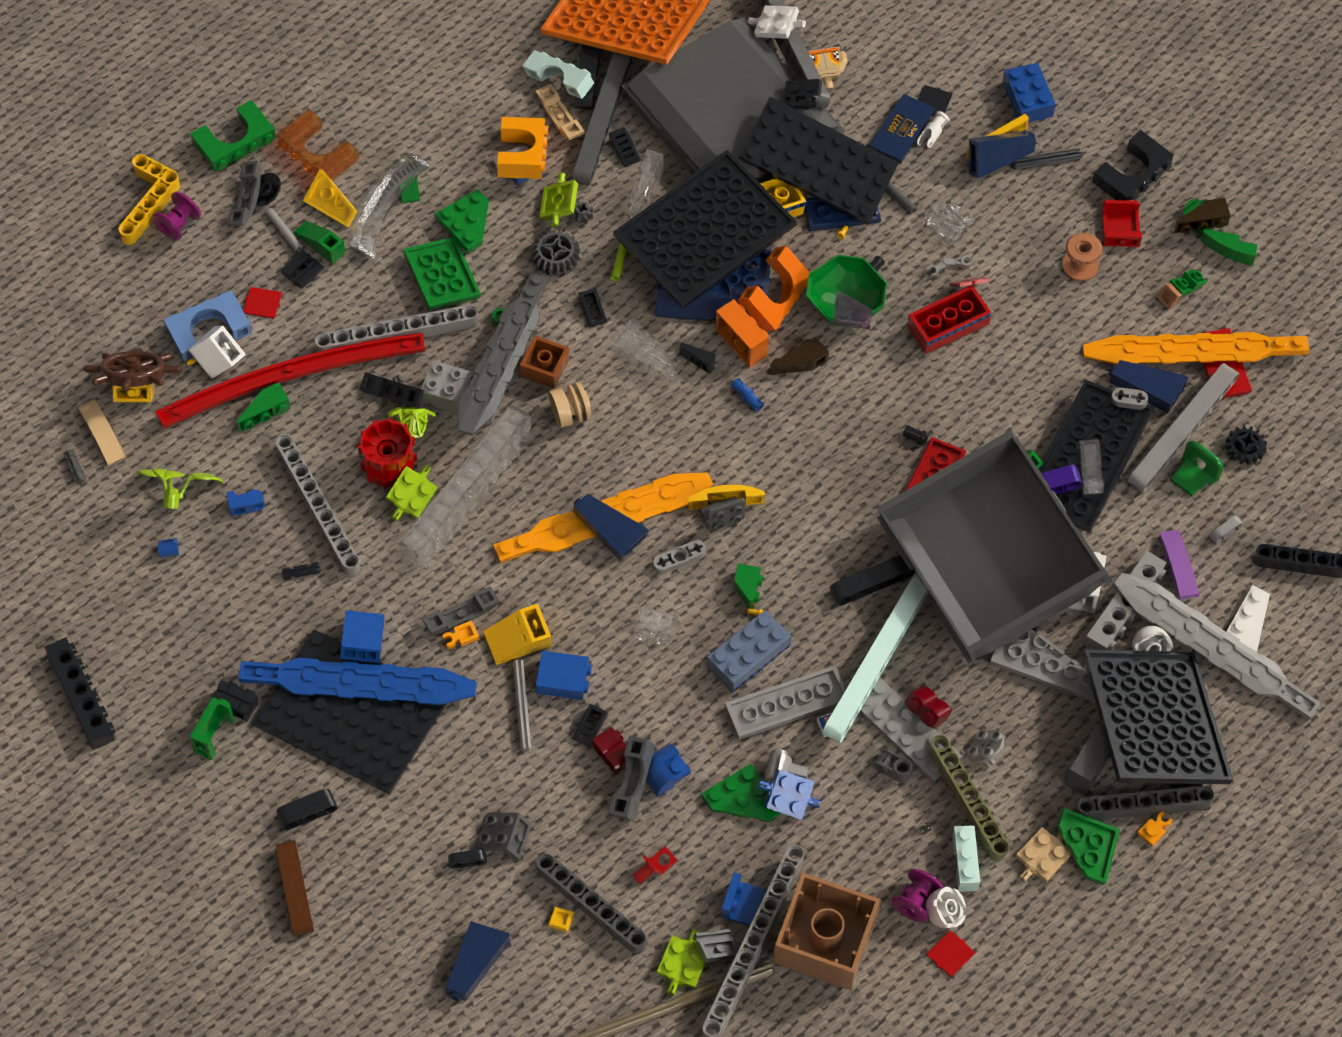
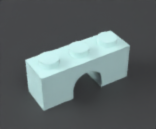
(967, 859)

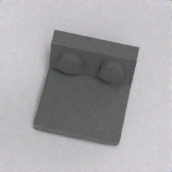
(723, 513)
(504, 833)

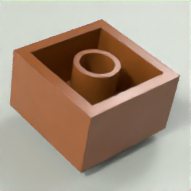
(544, 361)

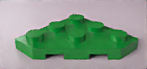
(466, 220)
(740, 796)
(1089, 843)

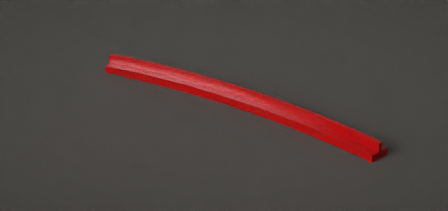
(288, 371)

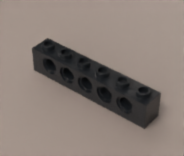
(99, 735)

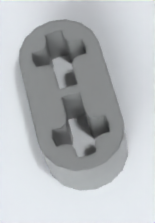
(1129, 398)
(1226, 530)

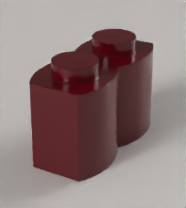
(928, 707)
(611, 749)

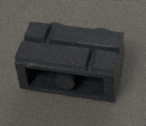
(241, 701)

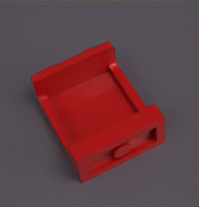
(1121, 223)

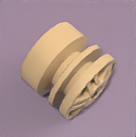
(573, 403)

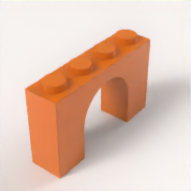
(793, 280)

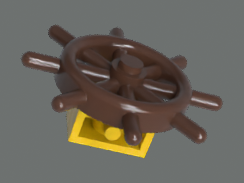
(132, 374)

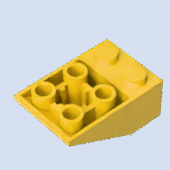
(518, 635)

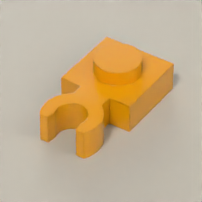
(464, 634)
(1154, 831)

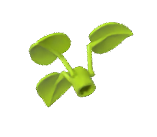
(171, 495)

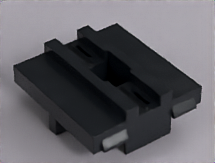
(302, 278)

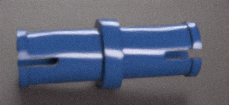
(747, 394)

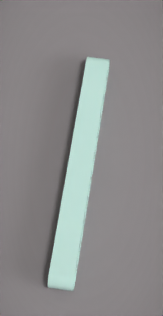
(876, 660)

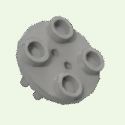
(986, 746)

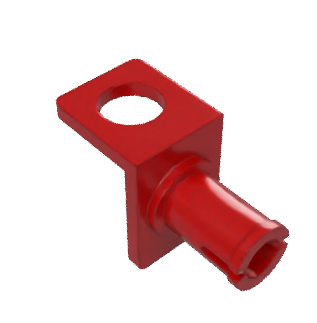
(652, 865)

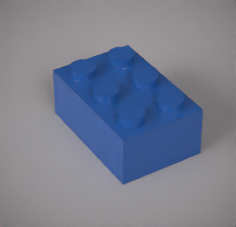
(1029, 92)

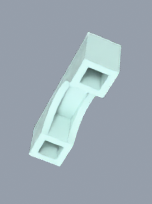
(542, 66)

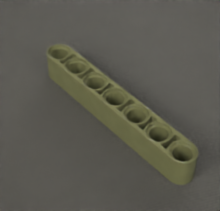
(968, 788)

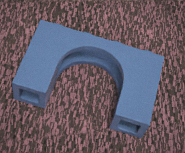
(223, 307)

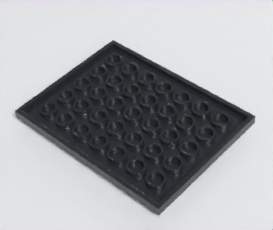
(704, 229)
(1157, 717)
(354, 735)

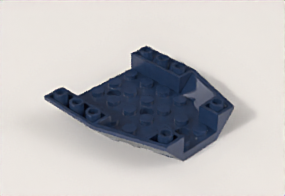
(725, 291)

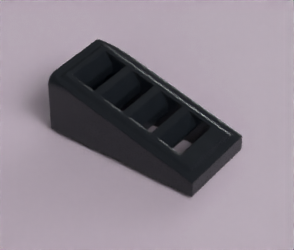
(621, 136)
(592, 293)
(699, 357)
(603, 716)

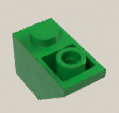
(746, 583)

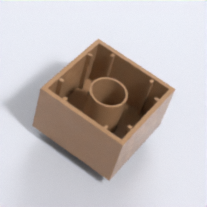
(826, 931)

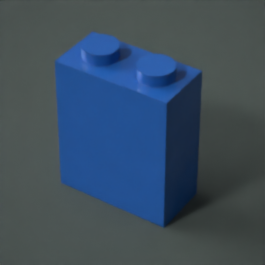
(362, 636)
(563, 675)

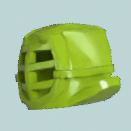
(414, 418)

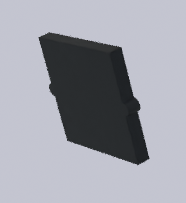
(936, 98)

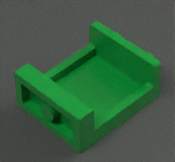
(207, 725)

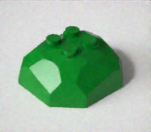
(850, 276)

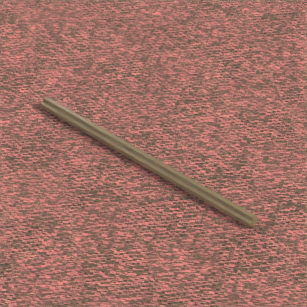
(670, 1005)

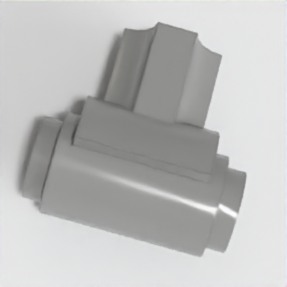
(780, 760)

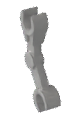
(958, 262)

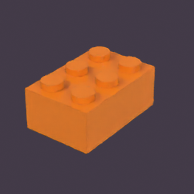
(742, 333)

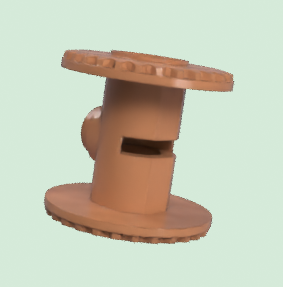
(1082, 256)

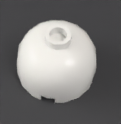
(1152, 639)
(945, 908)

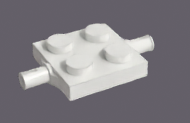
(776, 22)

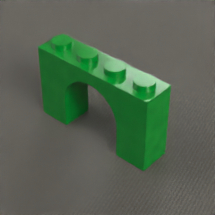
(221, 154)

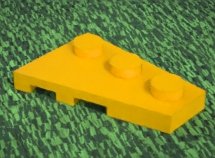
(329, 199)

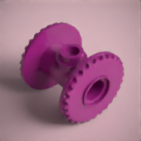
(176, 218)
(916, 894)

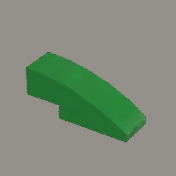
(1230, 246)

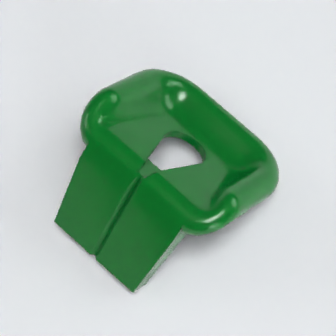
(1190, 476)

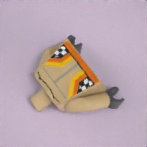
(829, 63)

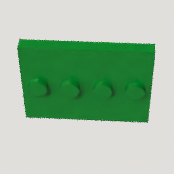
(441, 273)

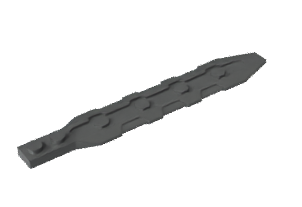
(501, 357)

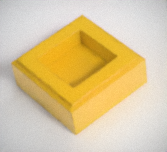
(561, 919)

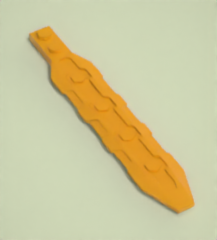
(1194, 348)
(638, 504)

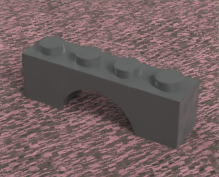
(628, 797)

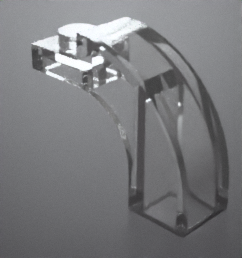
(1091, 466)

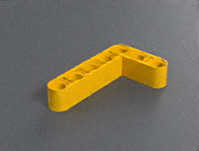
(161, 179)

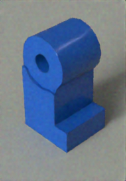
(245, 503)

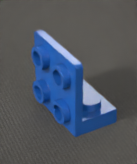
(742, 901)

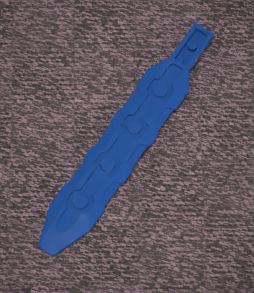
(352, 680)

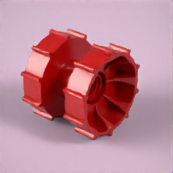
(383, 438)

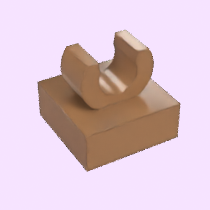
(1169, 296)

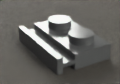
(716, 945)

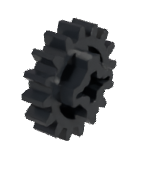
(1236, 445)

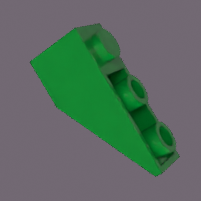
(321, 240)
(266, 405)

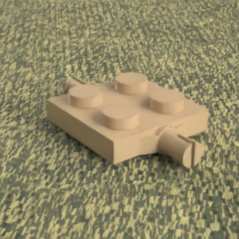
(1043, 855)

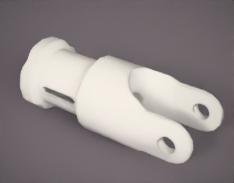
(933, 129)

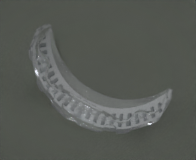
(381, 199)

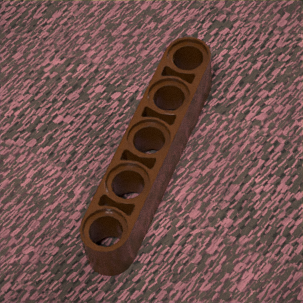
(294, 888)

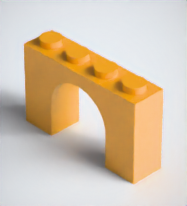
(527, 163)

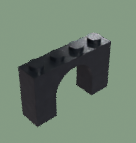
(1124, 187)

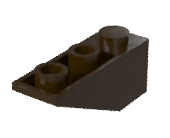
(1209, 214)
(804, 358)

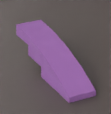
(1179, 564)

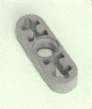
(664, 557)

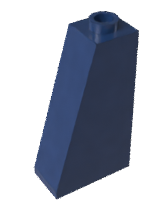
(999, 150)
(1160, 385)
(610, 526)
(476, 957)

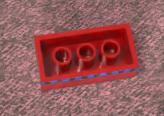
(949, 319)

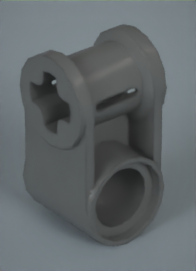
(890, 763)

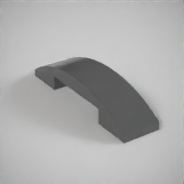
(248, 195)
(469, 610)

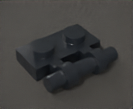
(802, 89)

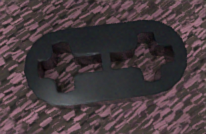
(467, 859)

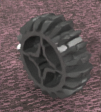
(563, 259)

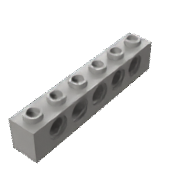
(1096, 638)

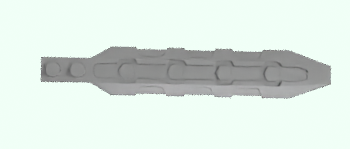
(1213, 643)

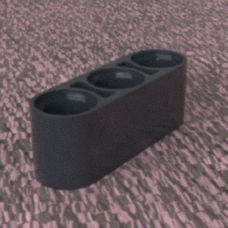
(306, 809)

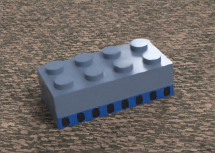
(749, 651)

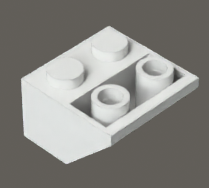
(216, 351)

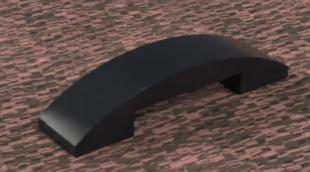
(391, 390)

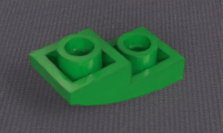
(1189, 282)

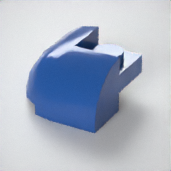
(666, 769)

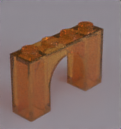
(303, 128)

